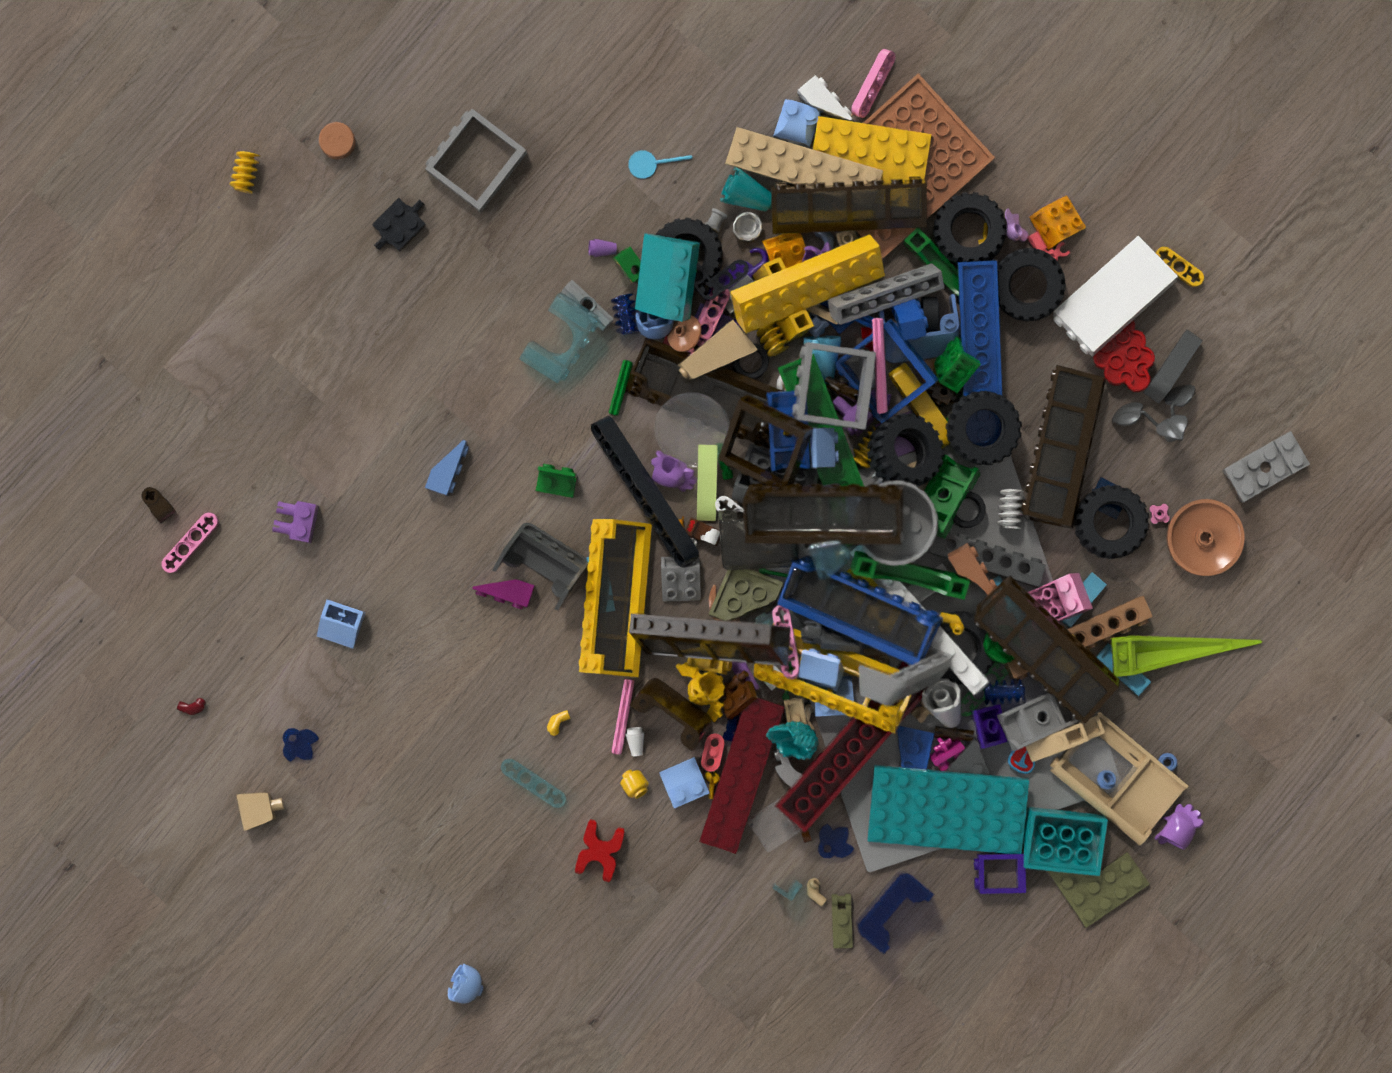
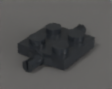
(399, 224)

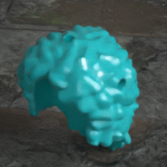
(794, 739)

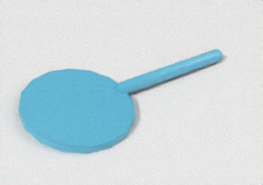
(643, 163)

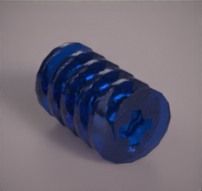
(624, 313)
(1005, 692)

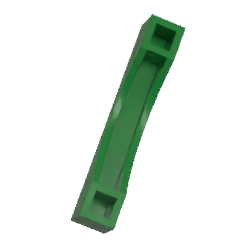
(928, 253)
(931, 578)

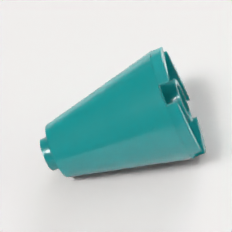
(745, 192)

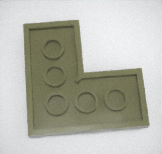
(1098, 895)

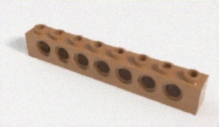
(1137, 606)

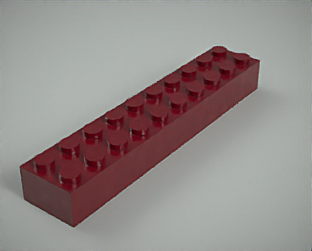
(836, 766)

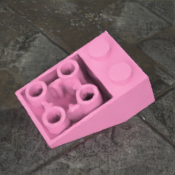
(1063, 597)

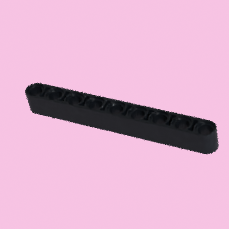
(644, 491)

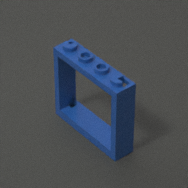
(910, 353)

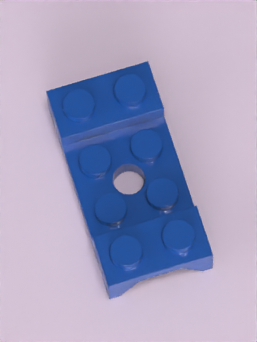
(780, 445)

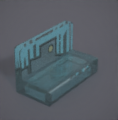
(792, 890)

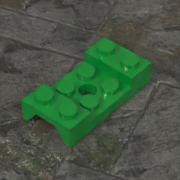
(955, 480)

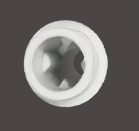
(635, 740)

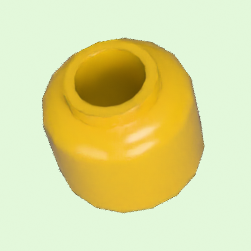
(634, 784)

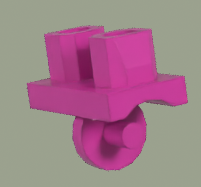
(944, 751)

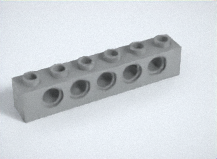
(885, 294)

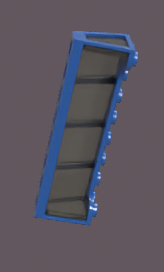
(861, 611)

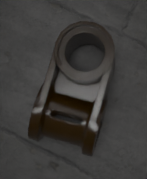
(159, 506)

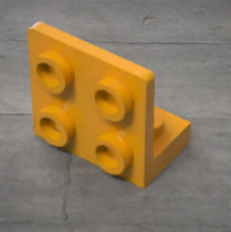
(1057, 221)
(787, 246)

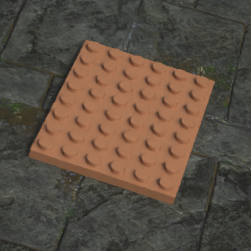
(953, 153)

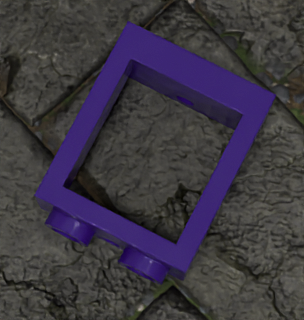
(1020, 873)

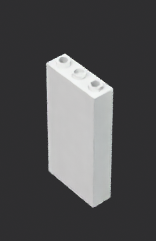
(1114, 296)

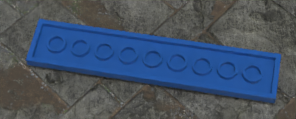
(982, 341)

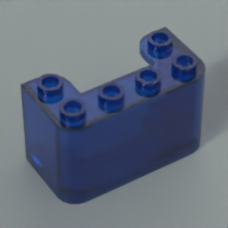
(885, 904)

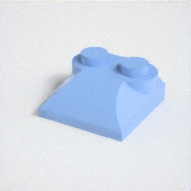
(797, 122)

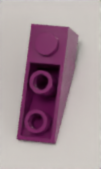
(512, 590)

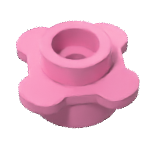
(1154, 513)

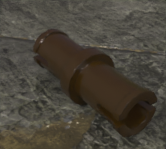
(842, 388)
(954, 734)

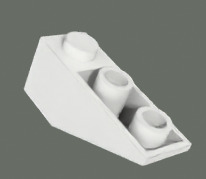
(818, 96)

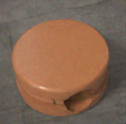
(337, 140)

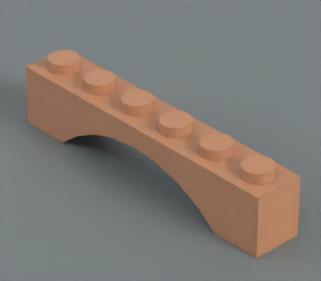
(967, 565)

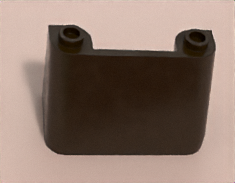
(675, 705)

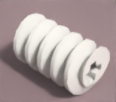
(1010, 508)

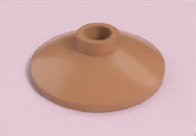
(688, 337)

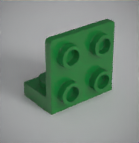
(955, 366)
(556, 481)

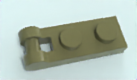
(842, 921)

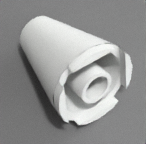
(944, 702)

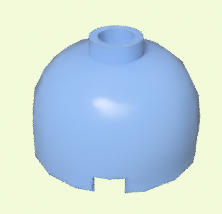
(466, 984)

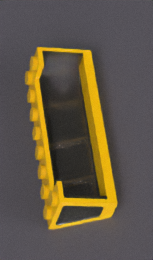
(613, 593)

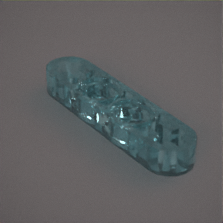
(535, 780)

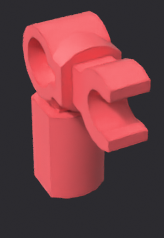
(1038, 243)

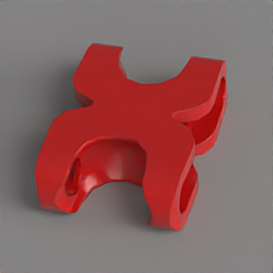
(599, 850)

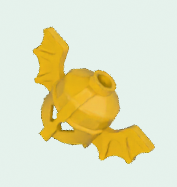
(704, 689)

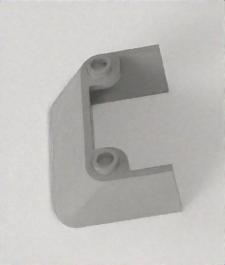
(906, 682)

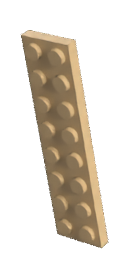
(793, 162)

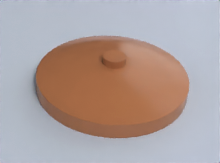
(1205, 537)

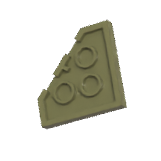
(743, 593)

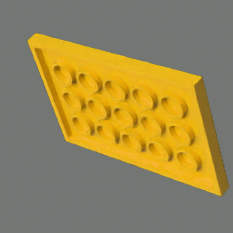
(889, 149)

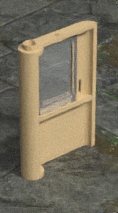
(1141, 789)

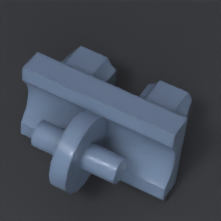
(819, 324)

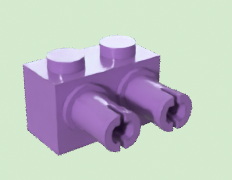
(849, 414)
(303, 522)

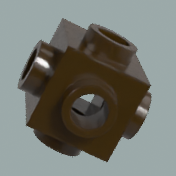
(940, 399)

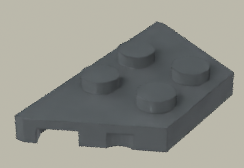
(970, 761)

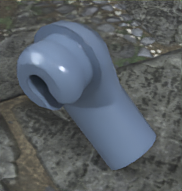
(826, 237)

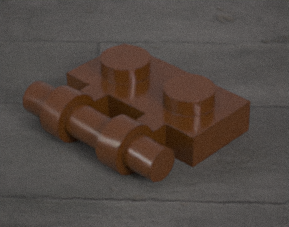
(739, 699)

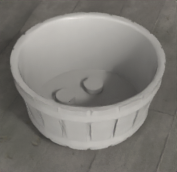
(919, 529)

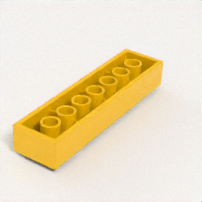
(807, 283)

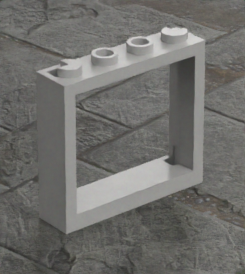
(501, 177)
(864, 389)

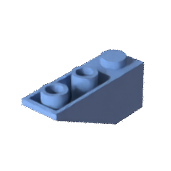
(443, 474)

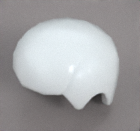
(747, 226)

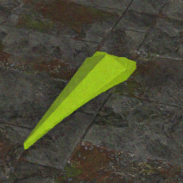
(1145, 653)

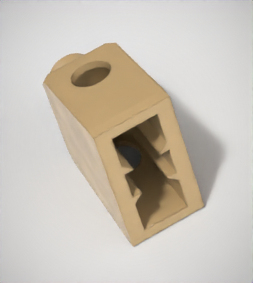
(258, 808)

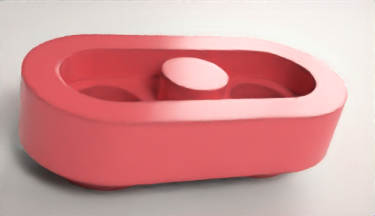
(712, 752)

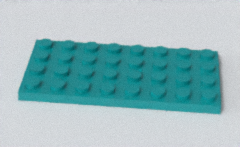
(948, 809)

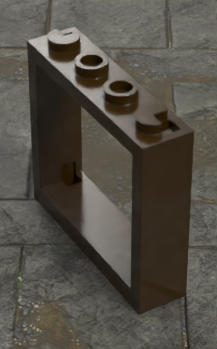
(777, 419)

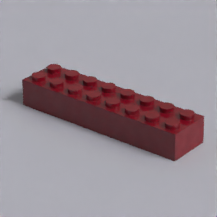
(741, 776)

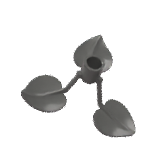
(1172, 428)

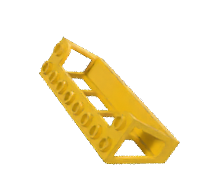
(888, 716)

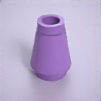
(601, 248)

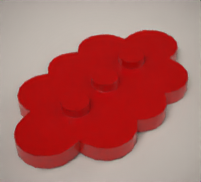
(1126, 359)

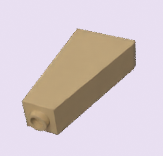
(722, 348)

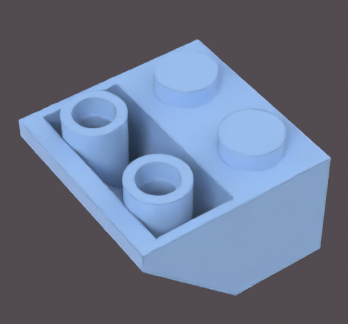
(340, 623)
(821, 669)

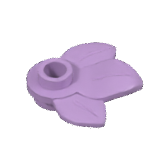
(1013, 229)

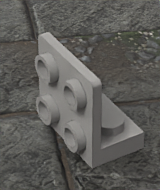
(680, 582)

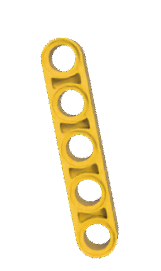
(922, 405)

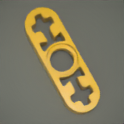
(1170, 254)

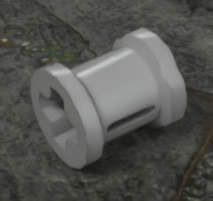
(716, 220)

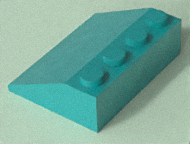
(667, 277)
(1064, 841)

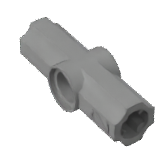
(579, 295)

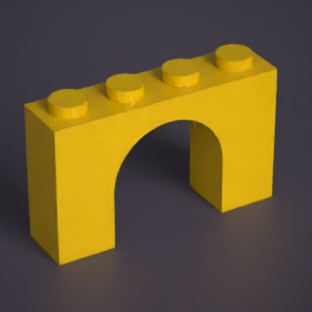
(795, 324)

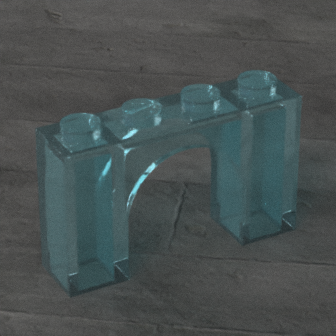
(581, 322)

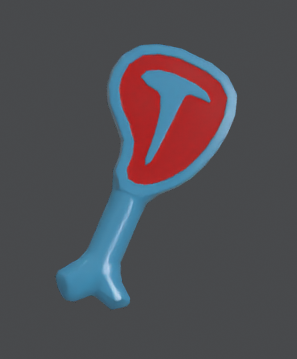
(1020, 761)

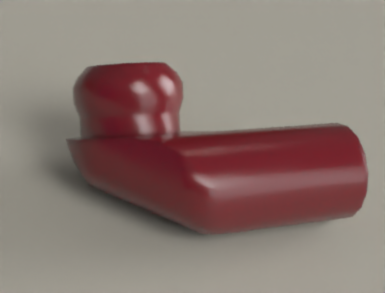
(193, 708)

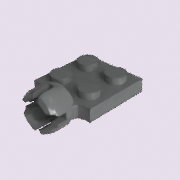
(828, 638)

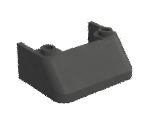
(545, 556)

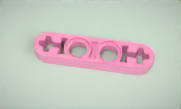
(873, 83)
(711, 322)
(187, 540)
(787, 618)

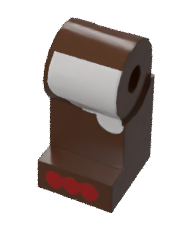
(703, 532)

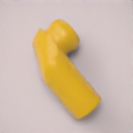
(954, 622)
(555, 720)

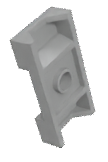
(1284, 460)
(1022, 724)

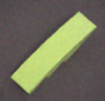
(706, 482)

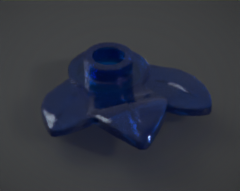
(300, 746)
(837, 841)

